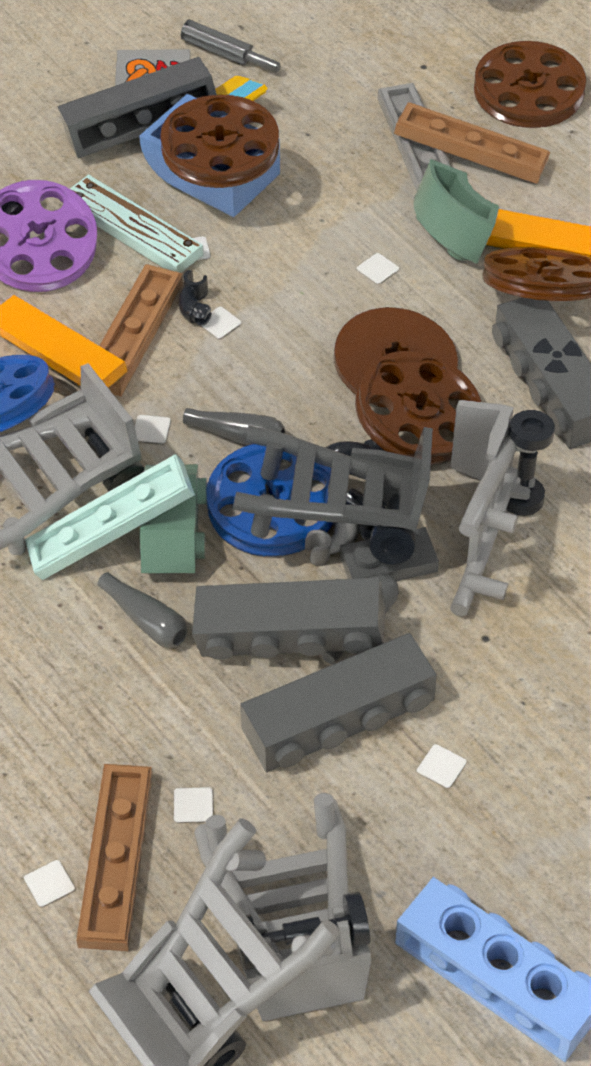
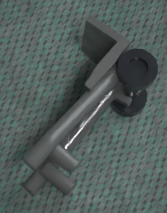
(389, 480)

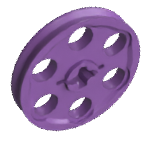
(55, 242)

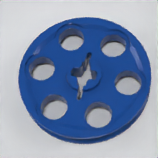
(23, 388)
(237, 529)

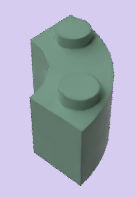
(454, 211)
(172, 538)

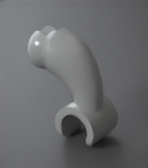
(323, 545)

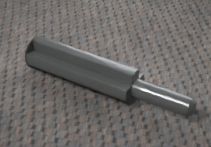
(225, 45)

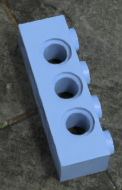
(508, 993)

